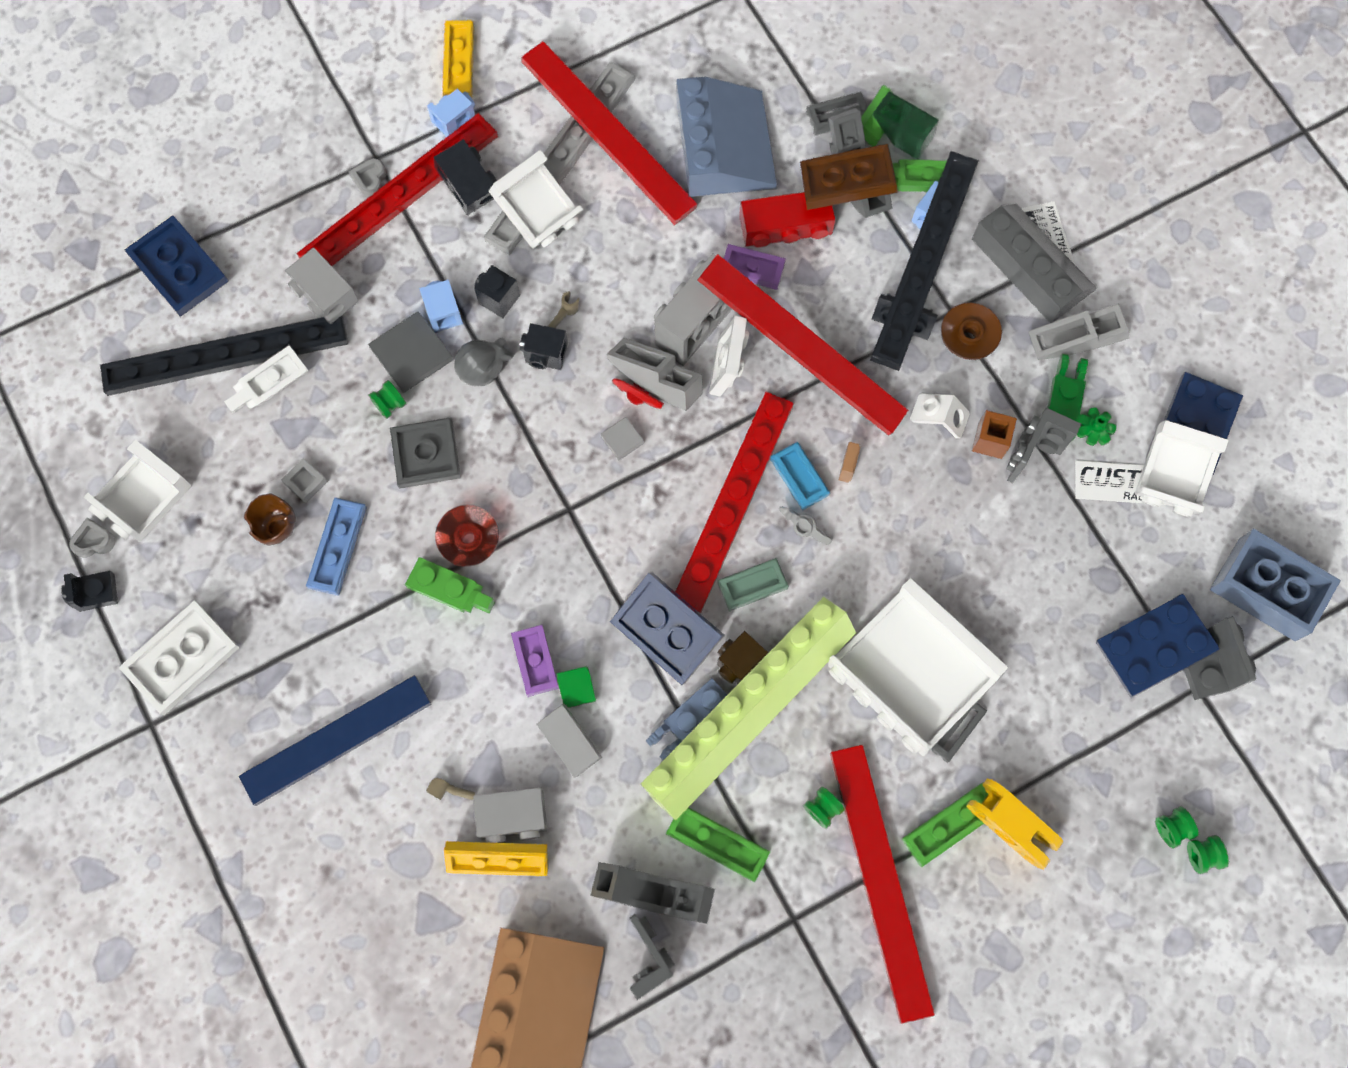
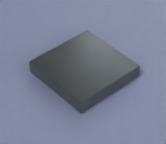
(410, 352)
(425, 453)

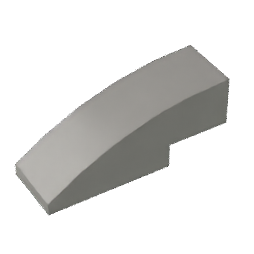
(1080, 333)
(657, 373)

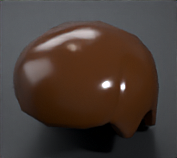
(270, 519)

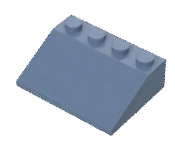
(723, 137)

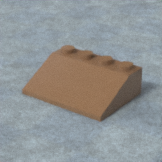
(537, 1002)

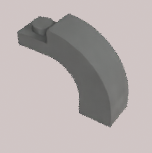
(849, 136)
(652, 892)

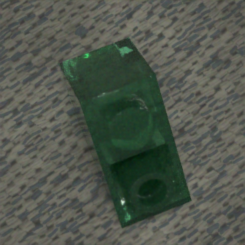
(905, 124)

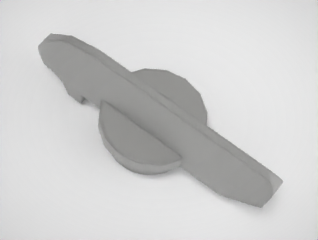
(805, 525)

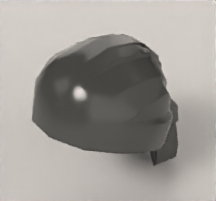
(481, 361)

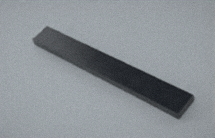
(924, 261)
(220, 355)

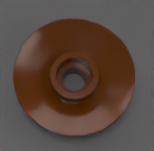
(971, 319)

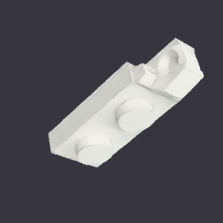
(267, 380)

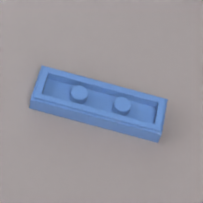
(336, 546)

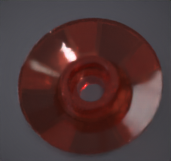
(461, 522)

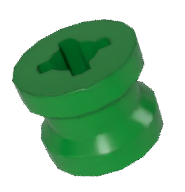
(387, 399)
(823, 807)
(1176, 827)
(1207, 854)

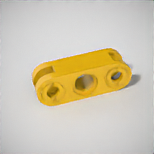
(1015, 823)

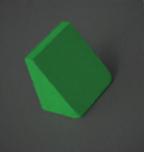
(576, 687)

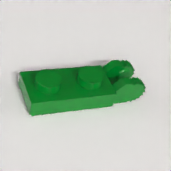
(1067, 392)

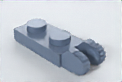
(688, 716)

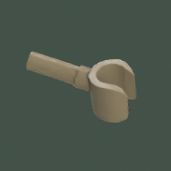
(566, 309)
(439, 787)

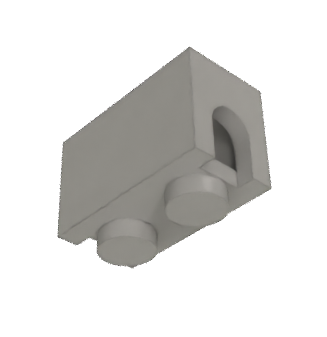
(321, 285)
(510, 815)

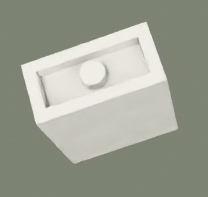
(535, 201)
(1179, 468)
(138, 494)

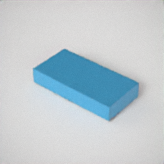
(800, 476)

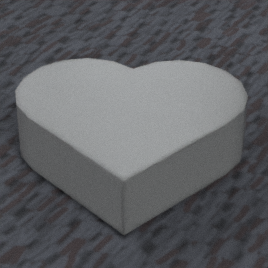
(368, 176)
(91, 539)

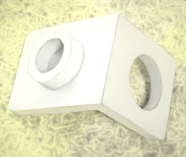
(940, 410)

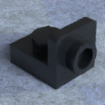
(89, 591)

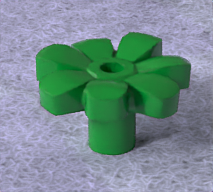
(1096, 427)

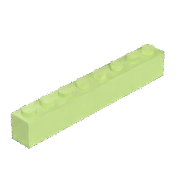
(749, 708)

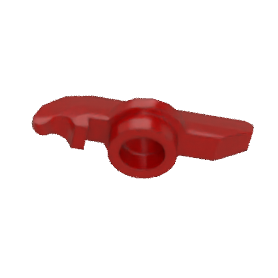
(637, 394)

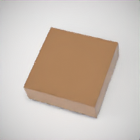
(849, 462)

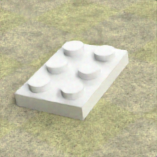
(178, 658)

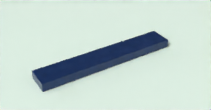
(334, 740)

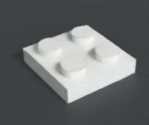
(728, 356)

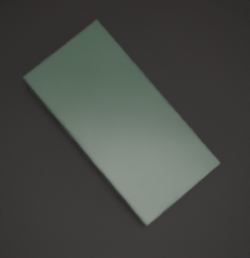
(752, 584)

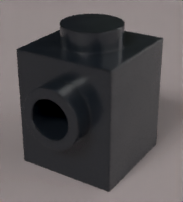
(496, 291)
(544, 346)

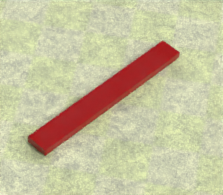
(609, 133)
(395, 195)
(802, 344)
(882, 885)

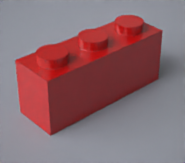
(783, 220)

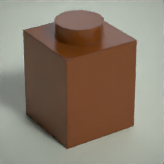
(994, 434)

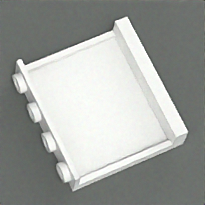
(916, 668)

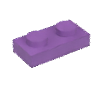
(756, 266)
(534, 660)

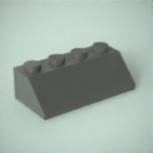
(1032, 261)

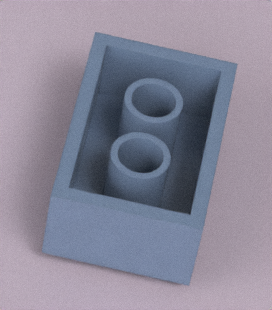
(1275, 585)

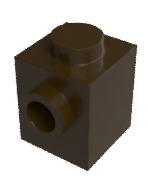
(739, 657)

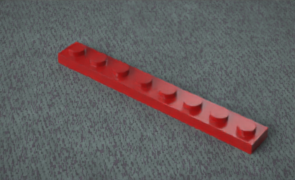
(733, 500)

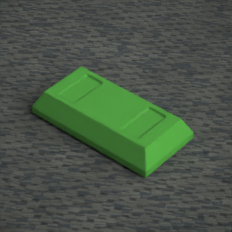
(871, 128)

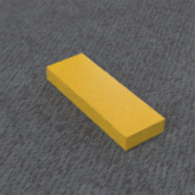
(458, 56)
(496, 858)

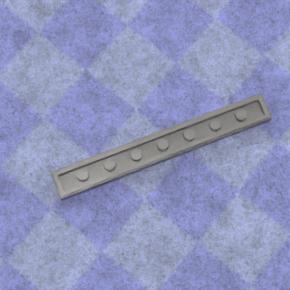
(565, 149)

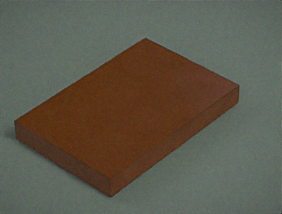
(848, 176)

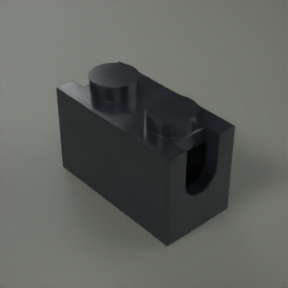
(465, 176)

